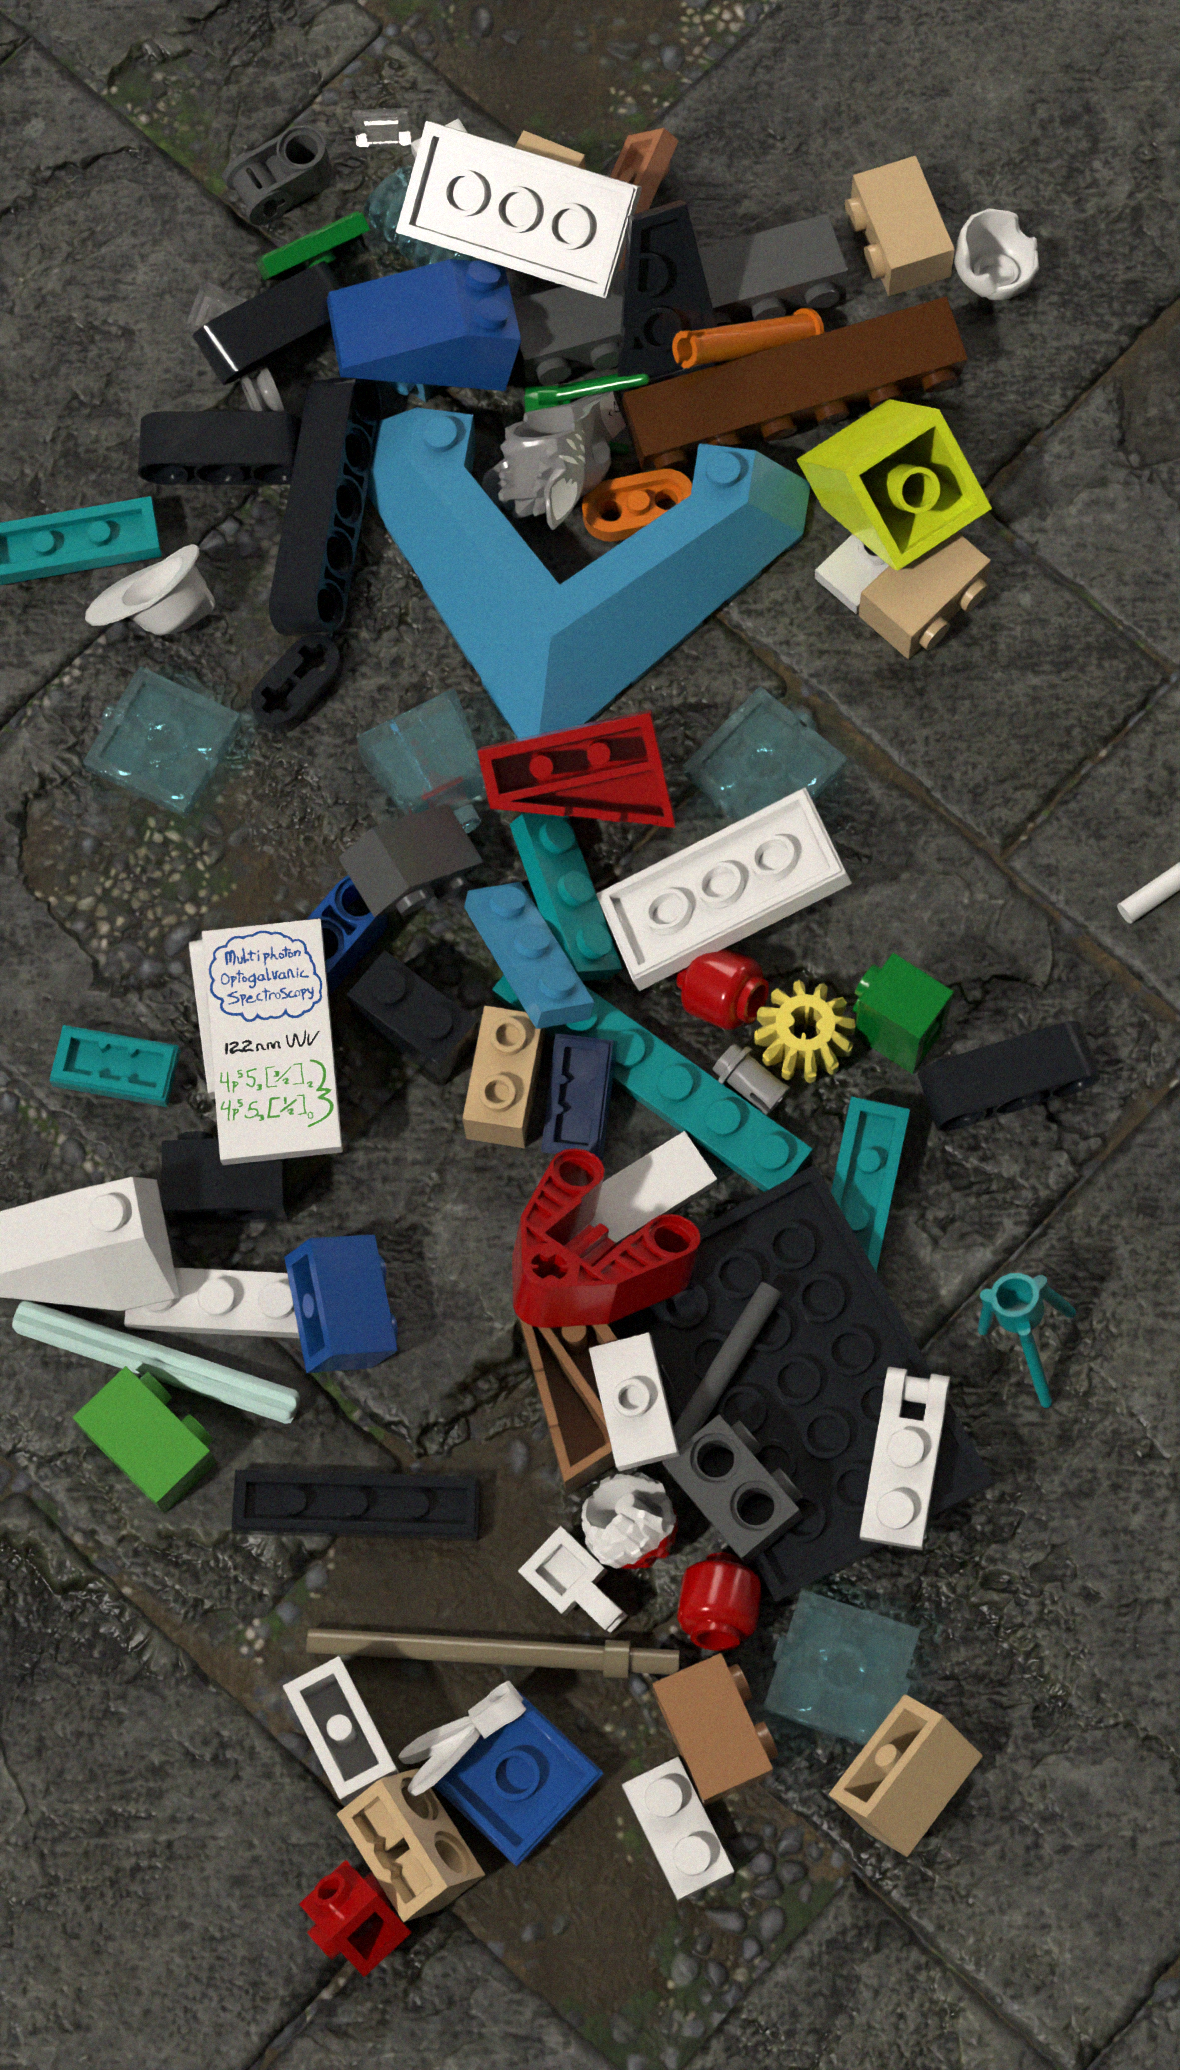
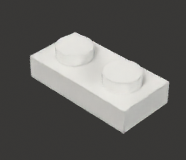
(678, 1829)

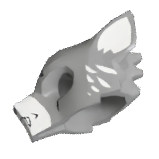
(555, 457)

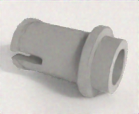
(750, 1078)

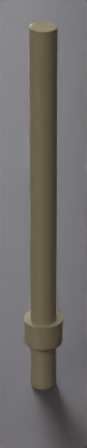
(614, 1658)

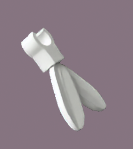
(454, 1739)

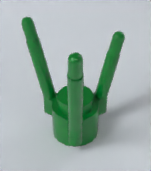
(554, 395)

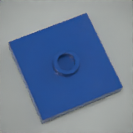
(519, 1783)

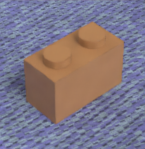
(714, 1729)

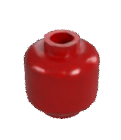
(723, 988)
(719, 1602)

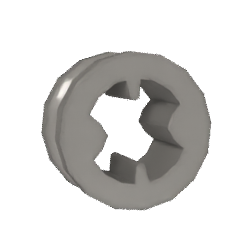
(262, 392)

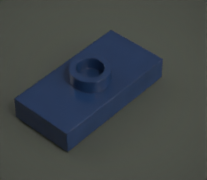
(579, 1094)

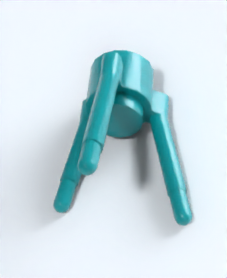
(1019, 1309)

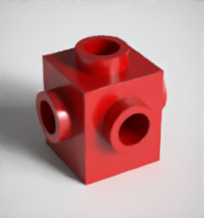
(353, 1918)

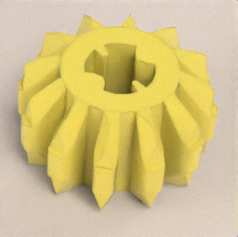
(804, 1009)

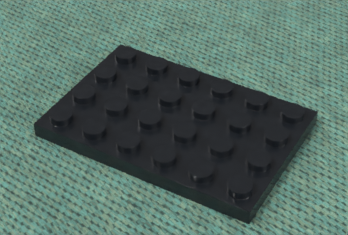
(809, 1377)

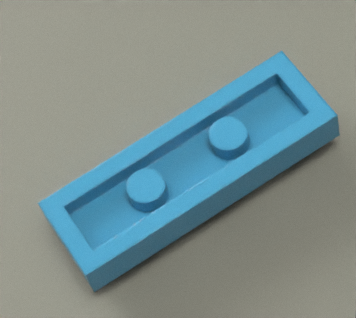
(529, 955)

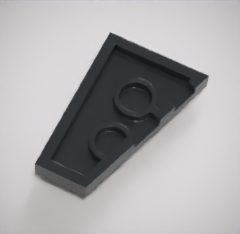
(661, 293)

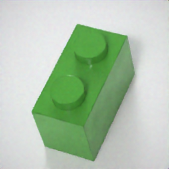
(146, 1438)

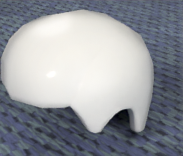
(996, 255)

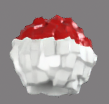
(629, 1521)

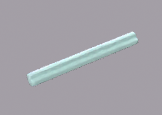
(160, 1361)

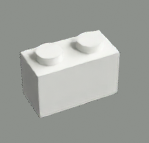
(340, 1729)

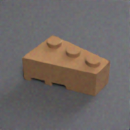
(571, 1398)

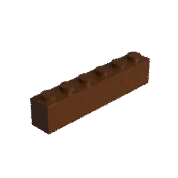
(795, 385)

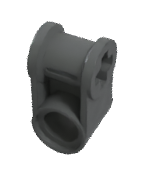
(276, 176)

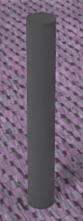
(726, 1362)

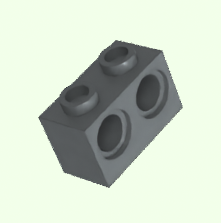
(723, 1496)

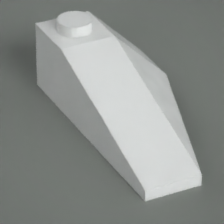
(89, 1248)

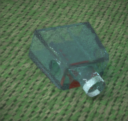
(427, 759)

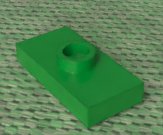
(314, 246)

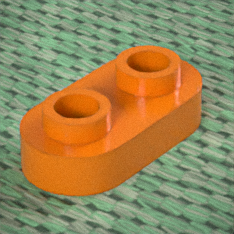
(634, 500)

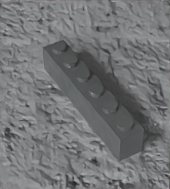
(746, 280)

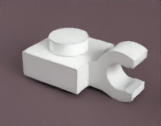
(569, 1576)

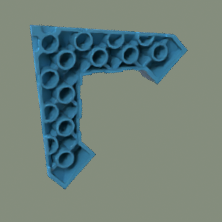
(568, 649)

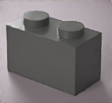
(411, 861)

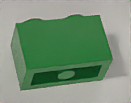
(901, 1011)

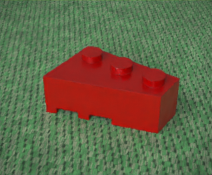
(585, 771)

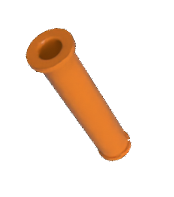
(744, 339)

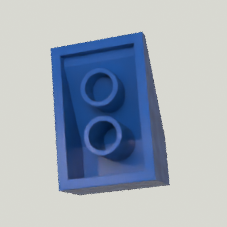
(429, 326)

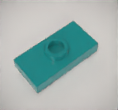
(115, 1066)

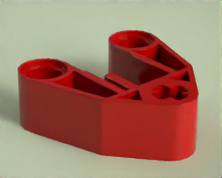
(584, 1276)

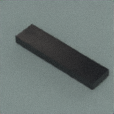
(356, 1505)

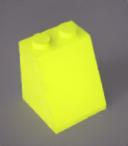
(896, 481)

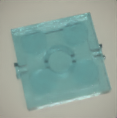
(162, 741)
(763, 758)
(840, 1668)

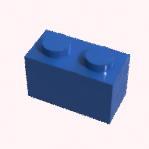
(341, 1303)

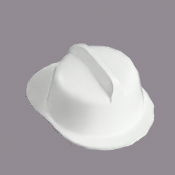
(157, 598)

